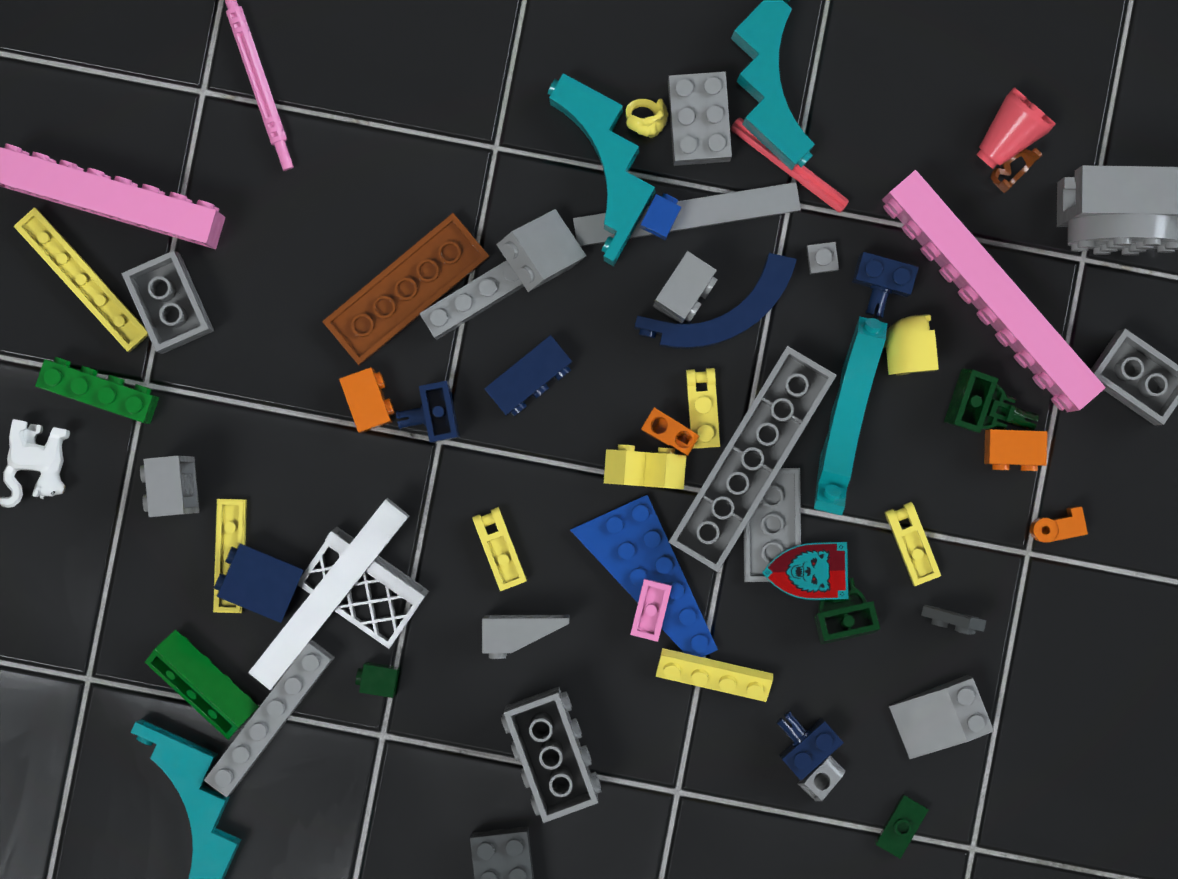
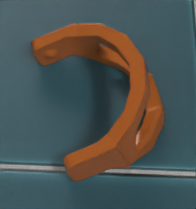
(1029, 158)

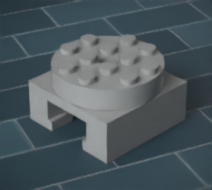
(1120, 209)

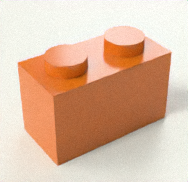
(367, 399)
(1015, 448)

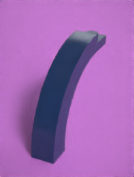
(759, 302)

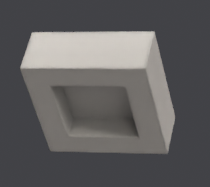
(822, 258)

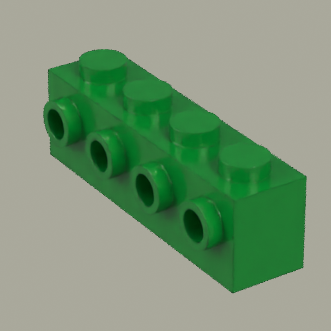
(96, 391)
(201, 684)

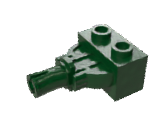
(979, 404)
(846, 618)

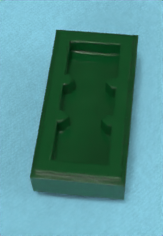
(901, 826)

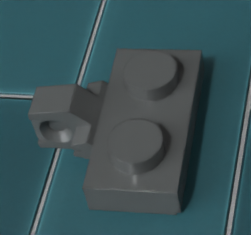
(963, 623)

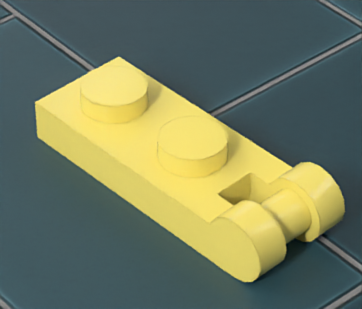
(703, 408)
(913, 545)
(499, 550)

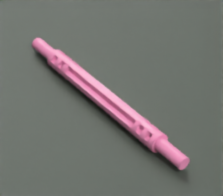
(258, 82)

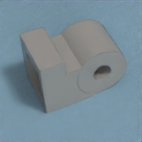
(822, 779)

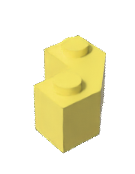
(645, 468)

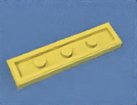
(229, 533)

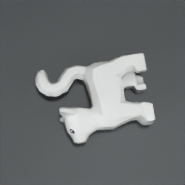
(27, 455)

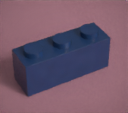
(529, 376)

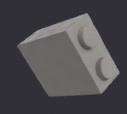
(541, 250)

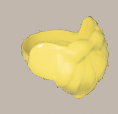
(651, 125)

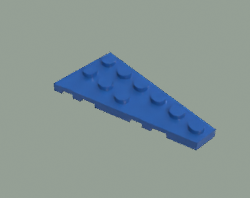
(635, 548)

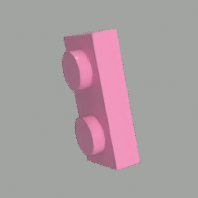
(651, 610)

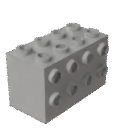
(551, 754)

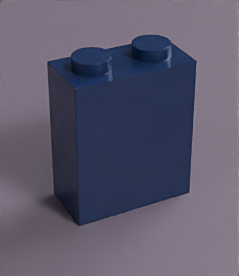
(258, 582)

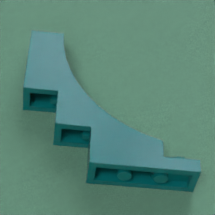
(771, 119)
(625, 192)
(847, 415)
(187, 768)

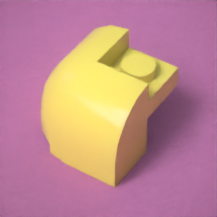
(911, 346)

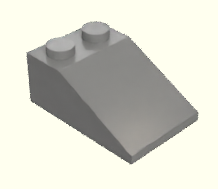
(512, 632)
(941, 717)

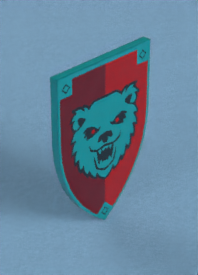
(812, 571)

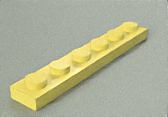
(81, 279)

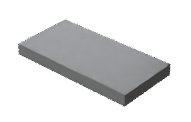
(773, 525)

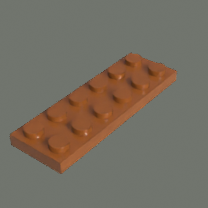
(406, 289)

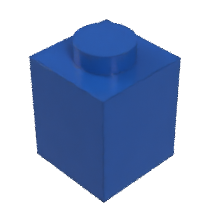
(661, 216)

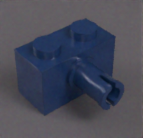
(884, 278)
(435, 413)
(808, 746)

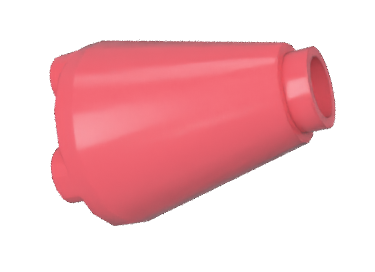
(1013, 129)

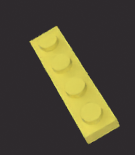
(714, 675)

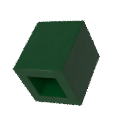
(377, 679)

